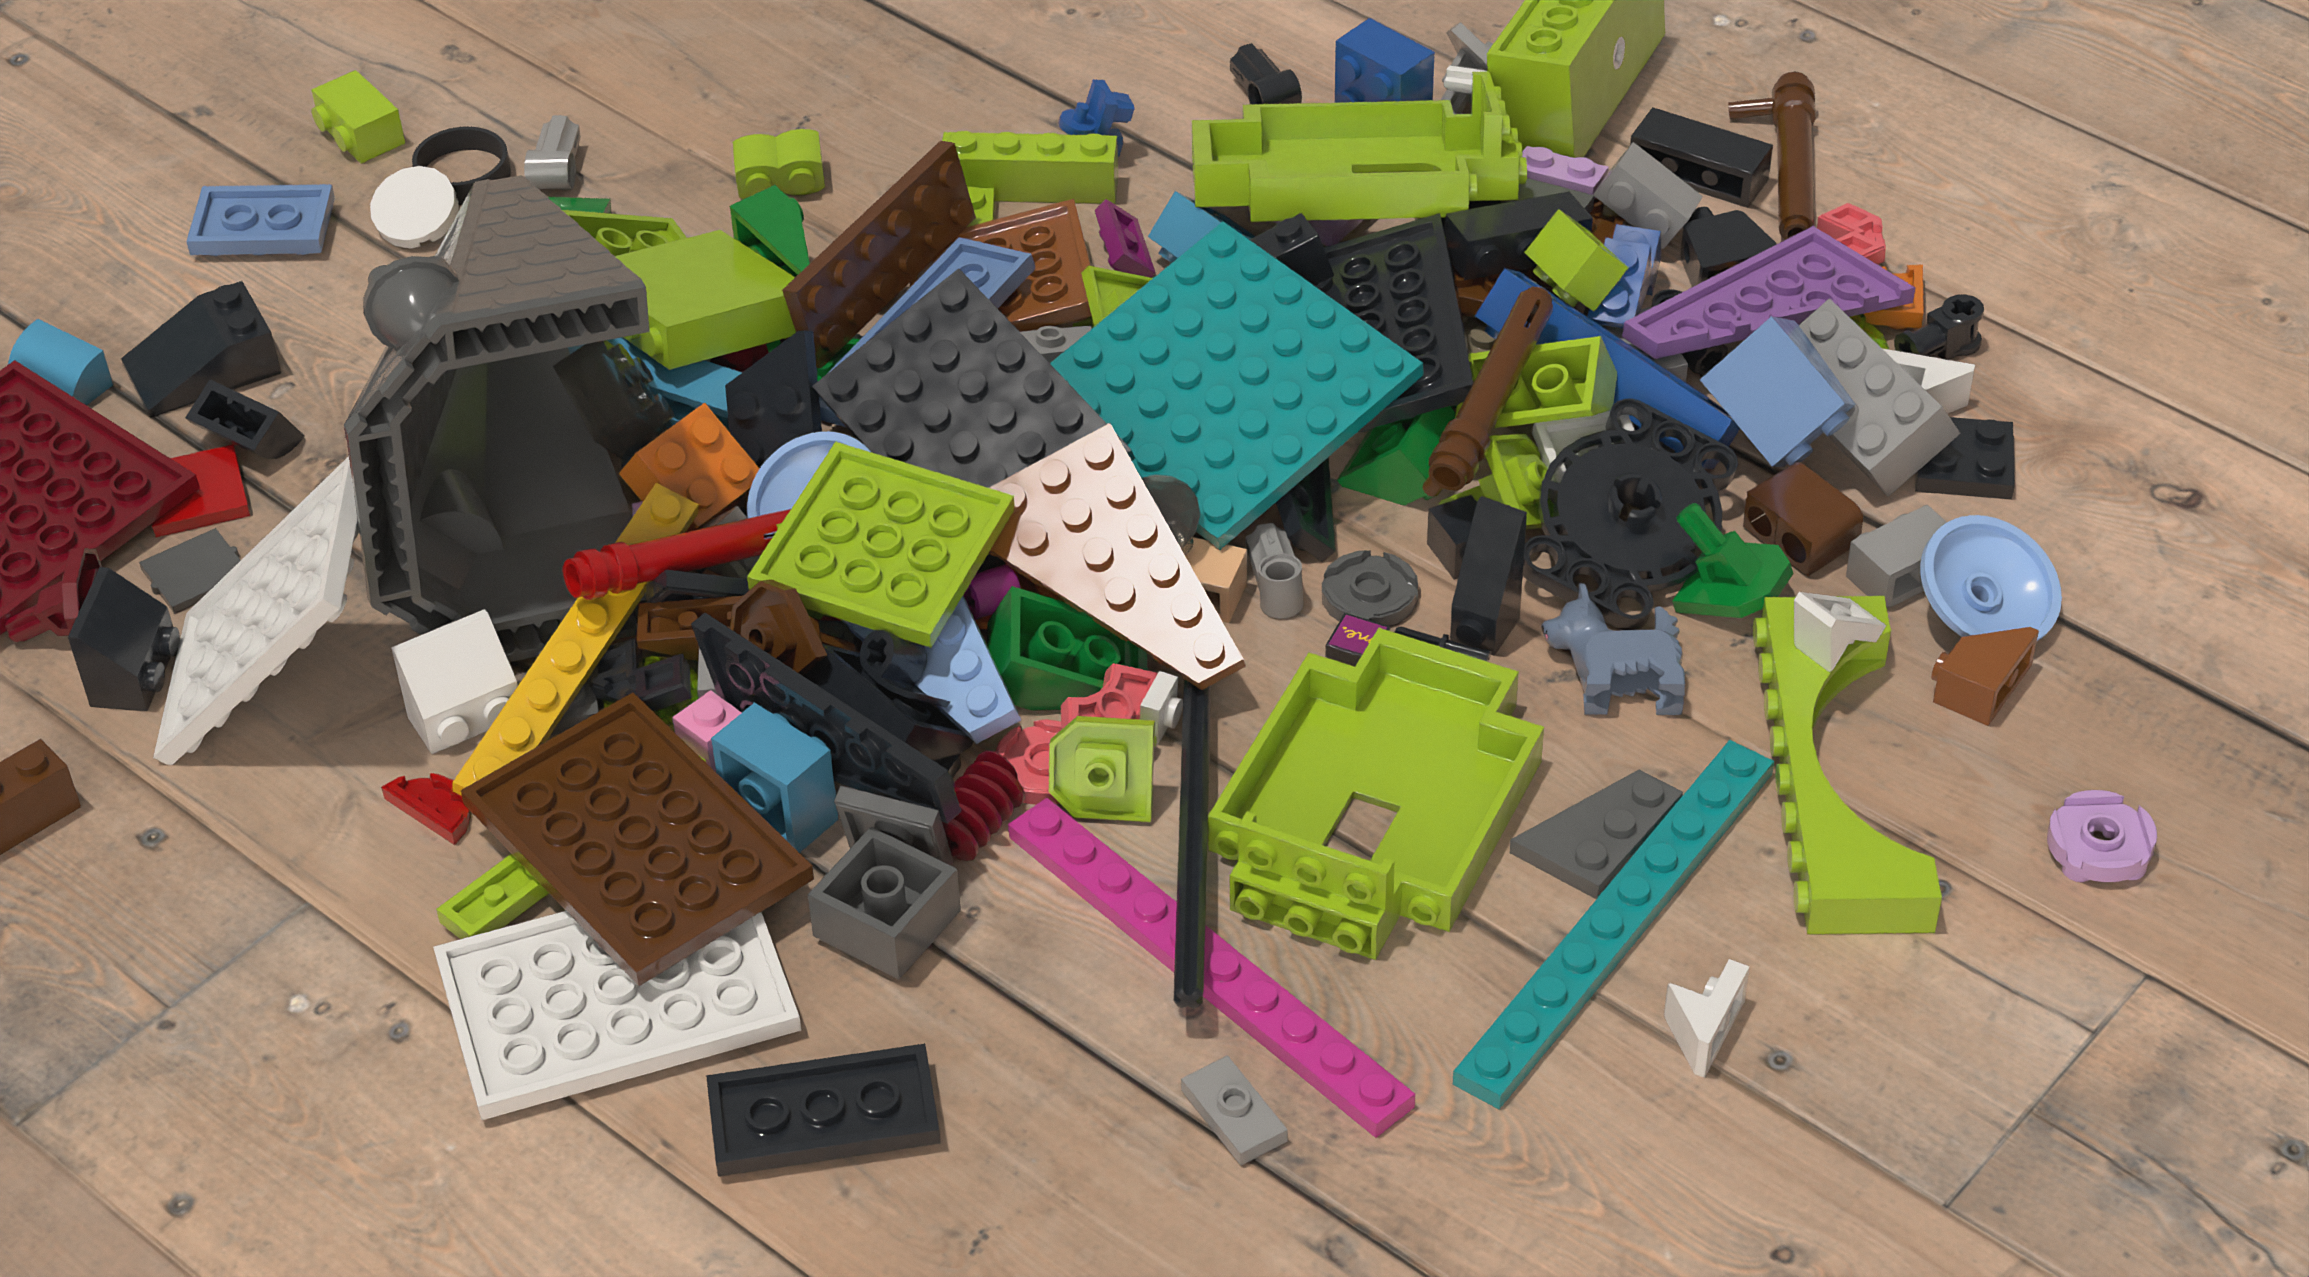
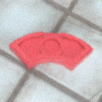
(1119, 697)

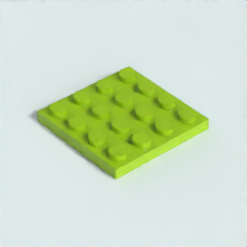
(884, 542)

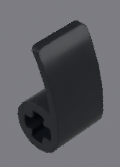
(896, 665)

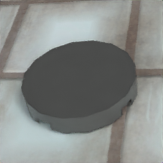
(1370, 587)

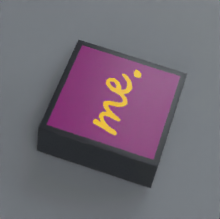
(1351, 638)

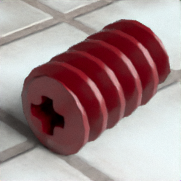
(986, 799)

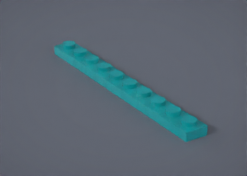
(1611, 925)

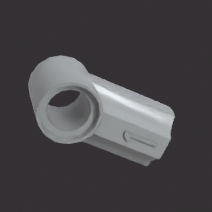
(553, 160)
(1276, 571)

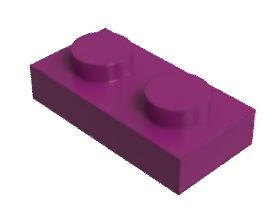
(1123, 240)

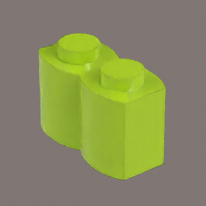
(788, 161)

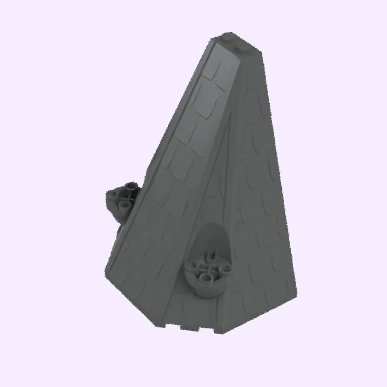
(465, 438)

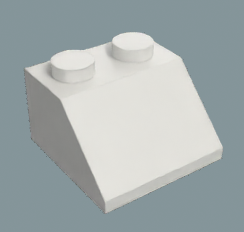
(454, 680)

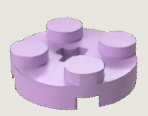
(2098, 860)

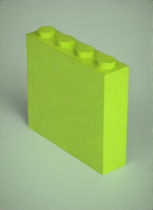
(708, 299)

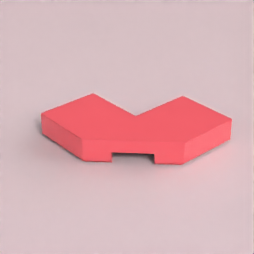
(1856, 230)

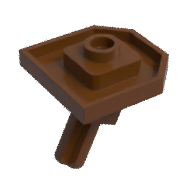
(778, 623)

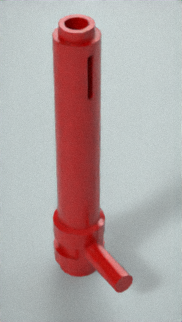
(624, 566)

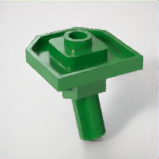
(1731, 572)

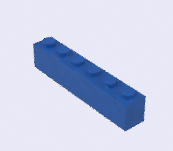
(1636, 373)

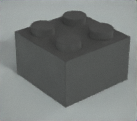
(884, 902)

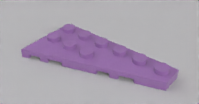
(1780, 283)

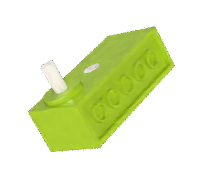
(1568, 67)

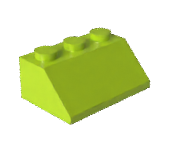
(1559, 383)

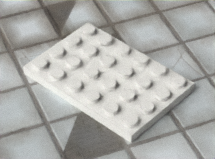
(260, 614)
(557, 1016)

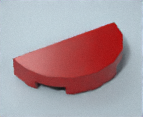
(431, 804)

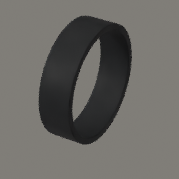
(464, 139)

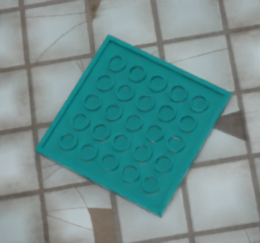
(1234, 377)

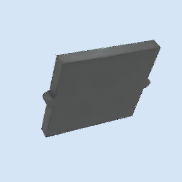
(190, 569)

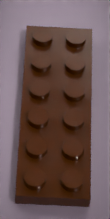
(881, 252)

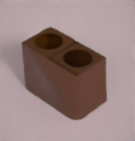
(1803, 517)

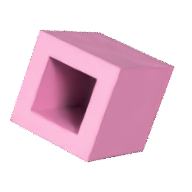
(702, 721)

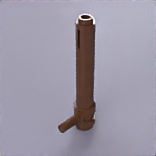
(1793, 115)
(1467, 436)

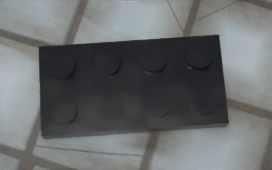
(822, 1109)

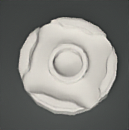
(414, 206)

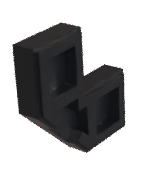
(656, 684)

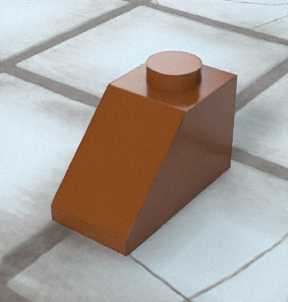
(1983, 672)

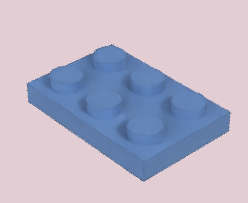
(261, 220)

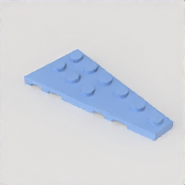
(966, 675)

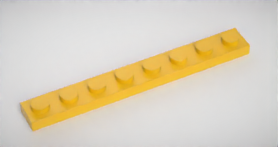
(572, 650)

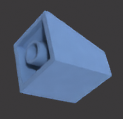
(1780, 392)

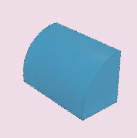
(63, 361)

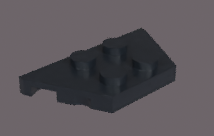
(775, 398)

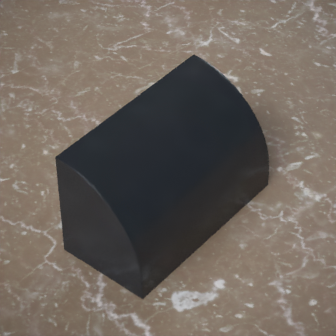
(244, 422)

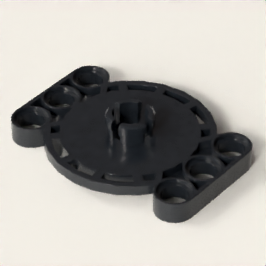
(1586, 524)

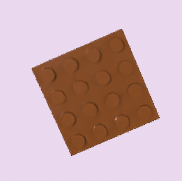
(1058, 248)

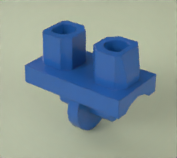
(1098, 113)

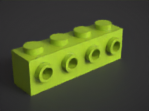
(1039, 165)

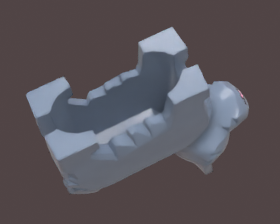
(1619, 660)

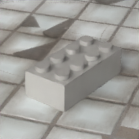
(1894, 419)

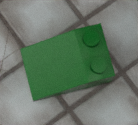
(772, 228)
(1052, 650)

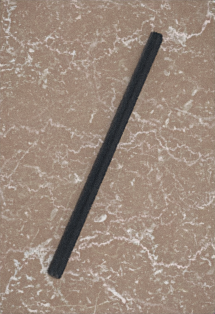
(1192, 848)

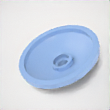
(790, 470)
(1989, 578)

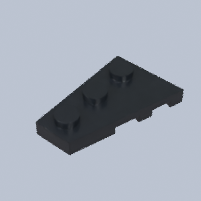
(1309, 513)

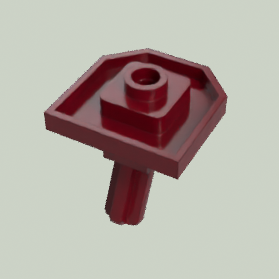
(59, 603)

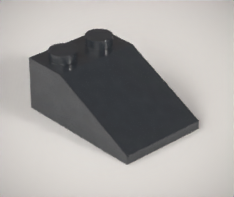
(210, 338)

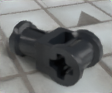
(1948, 331)

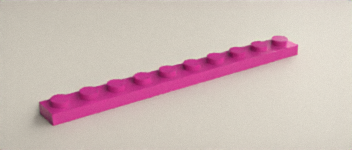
(1230, 979)

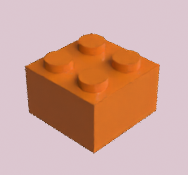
(697, 462)

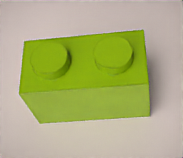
(357, 116)
(1575, 262)

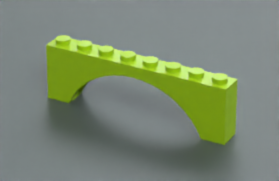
(1845, 868)

